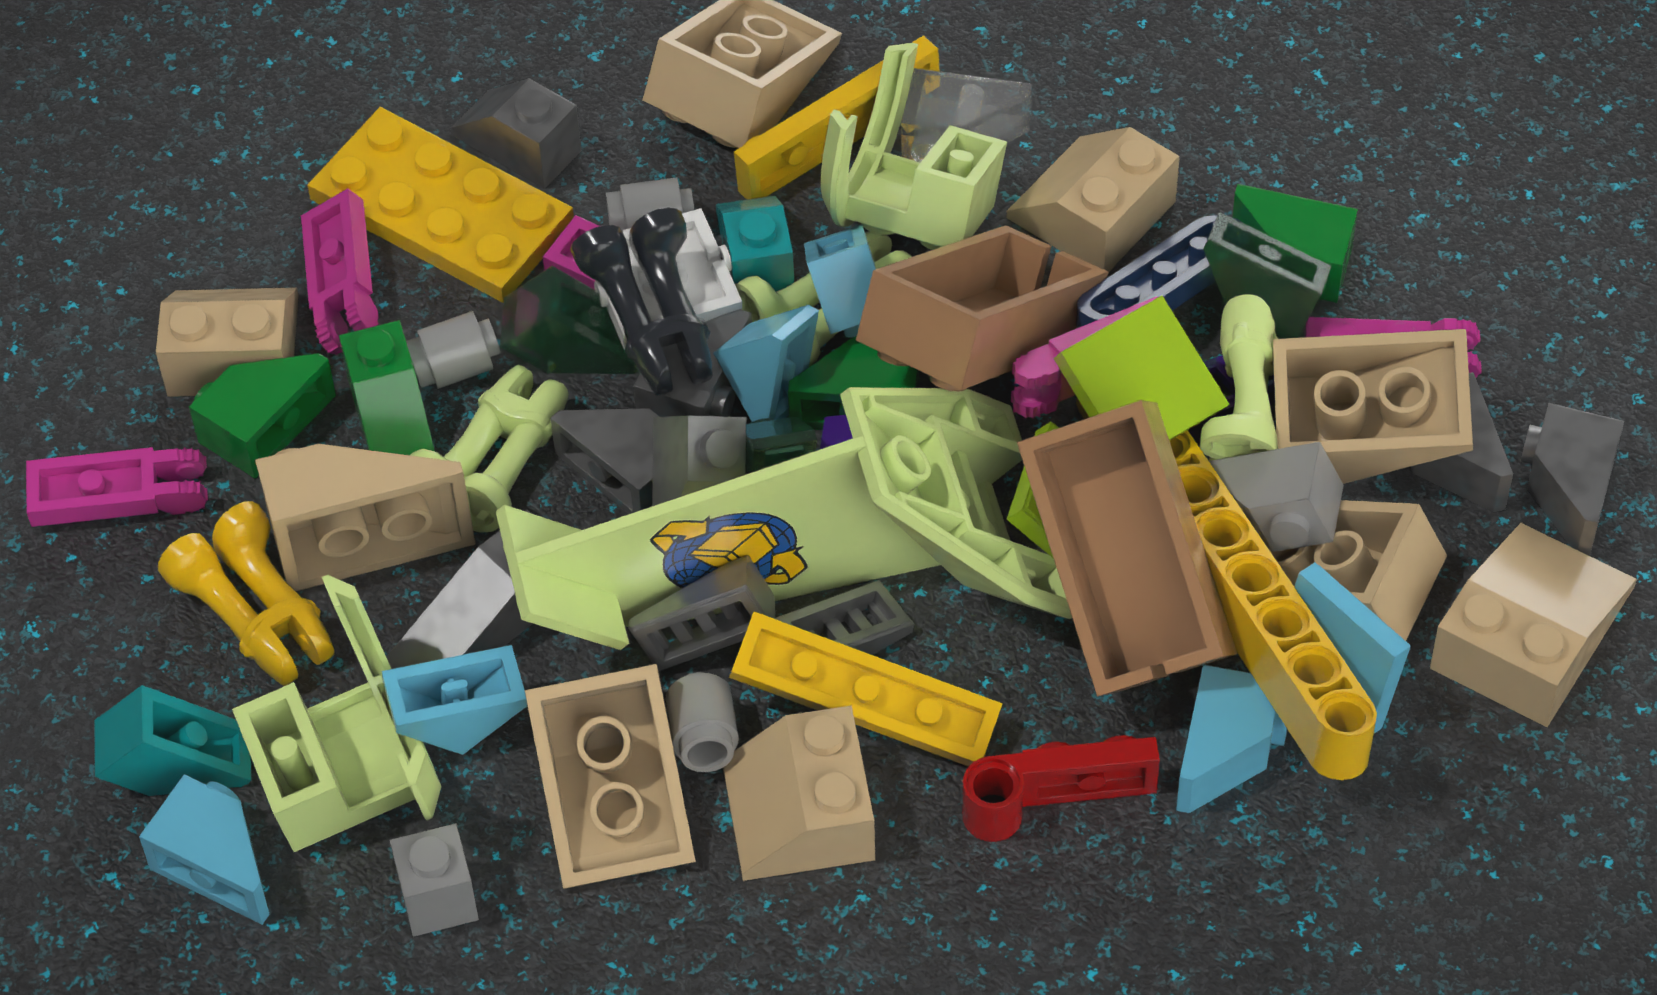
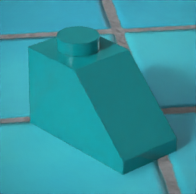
(757, 240)
(158, 738)

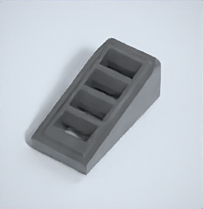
(716, 590)
(828, 614)

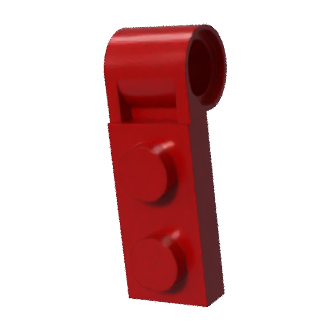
(1055, 775)

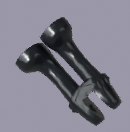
(655, 243)

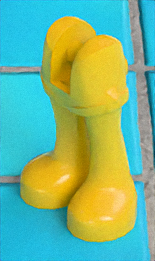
(241, 543)

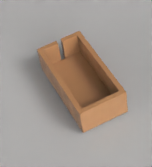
(973, 306)
(1126, 547)

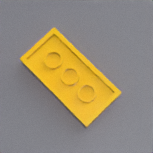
(444, 203)

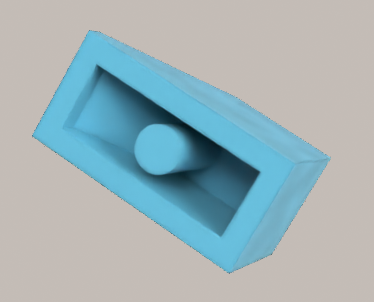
(841, 275)
(1226, 736)
(206, 846)

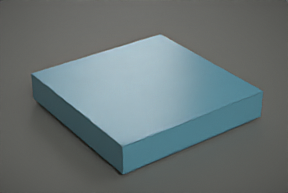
(1360, 636)

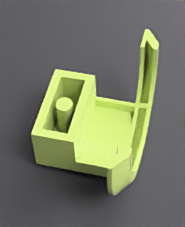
(924, 200)
(341, 757)

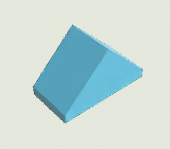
(765, 359)
(455, 698)

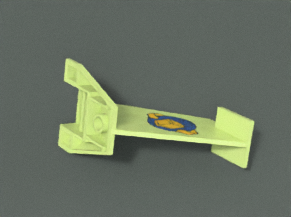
(880, 505)

